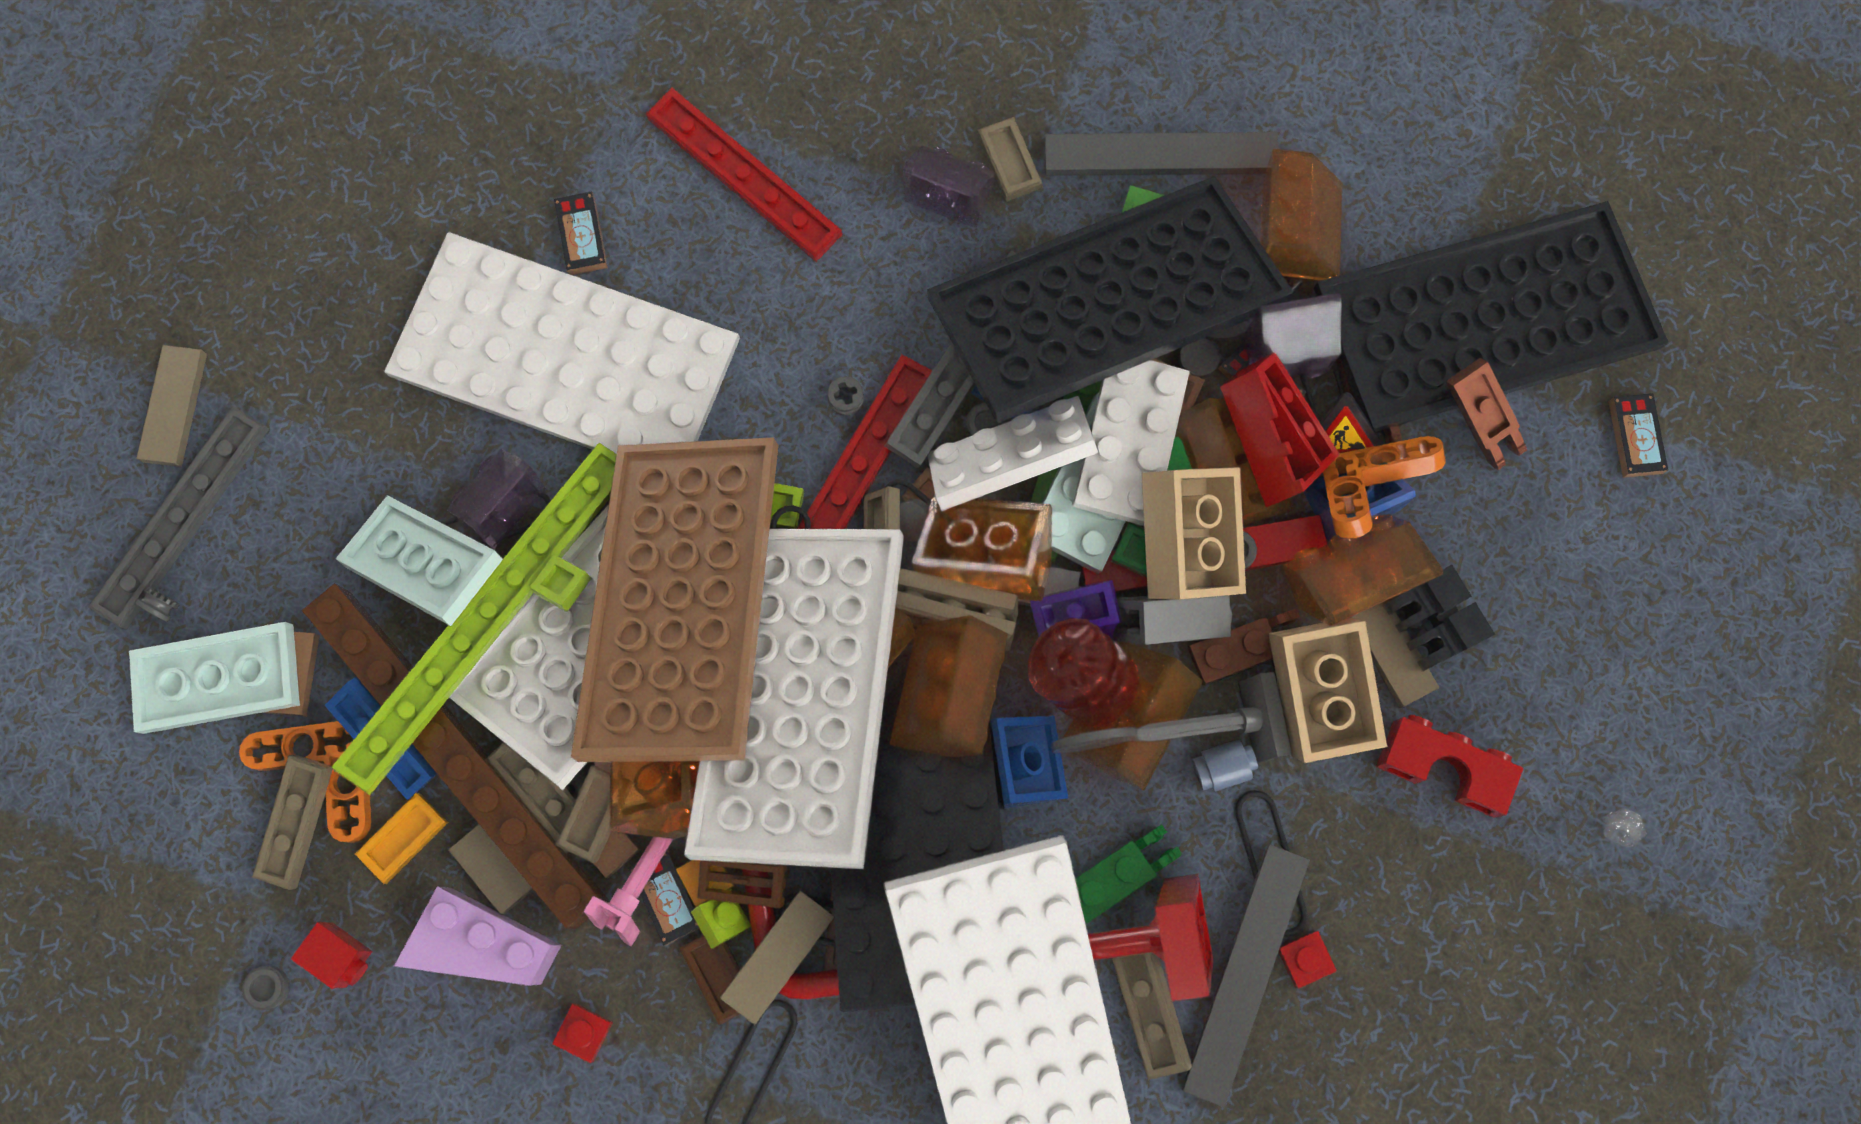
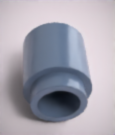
(1225, 766)

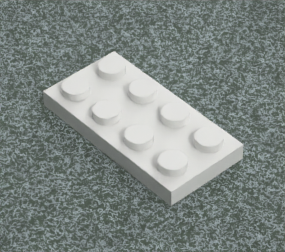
(1133, 436)
(1011, 452)

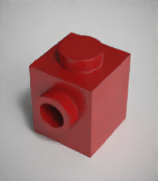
(332, 956)

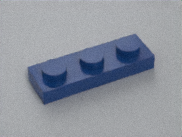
(353, 709)

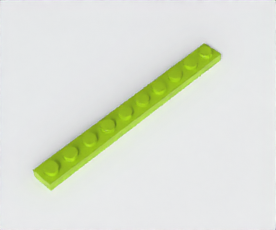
(478, 625)

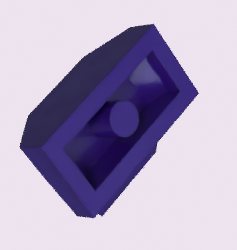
(1092, 602)

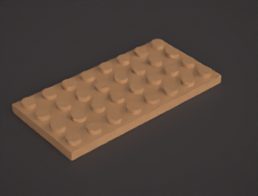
(677, 603)

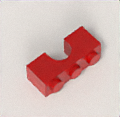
(1485, 777)

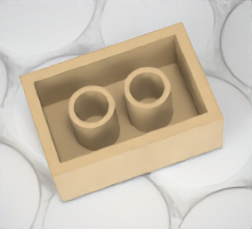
(1193, 533)
(1328, 690)

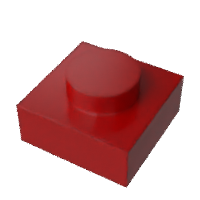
(1306, 959)
(582, 1033)

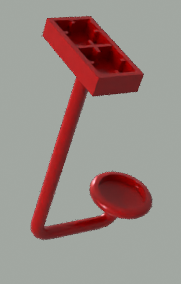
(1175, 935)

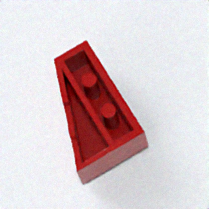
(1277, 429)

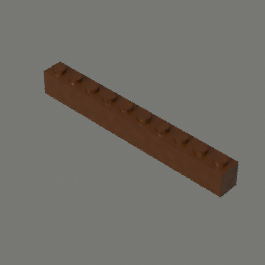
(458, 760)

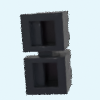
(1452, 629)

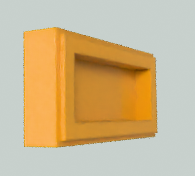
(401, 838)

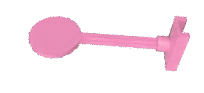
(619, 910)

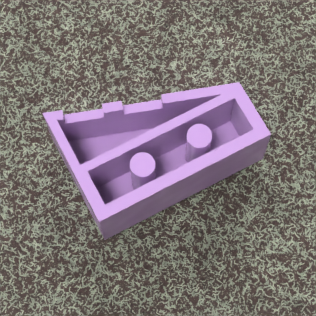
(476, 942)

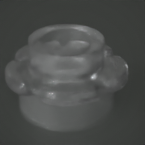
(1624, 828)

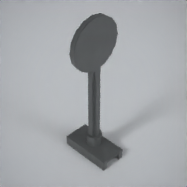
(1260, 718)

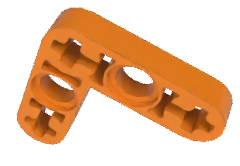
(1406, 459)
(273, 761)

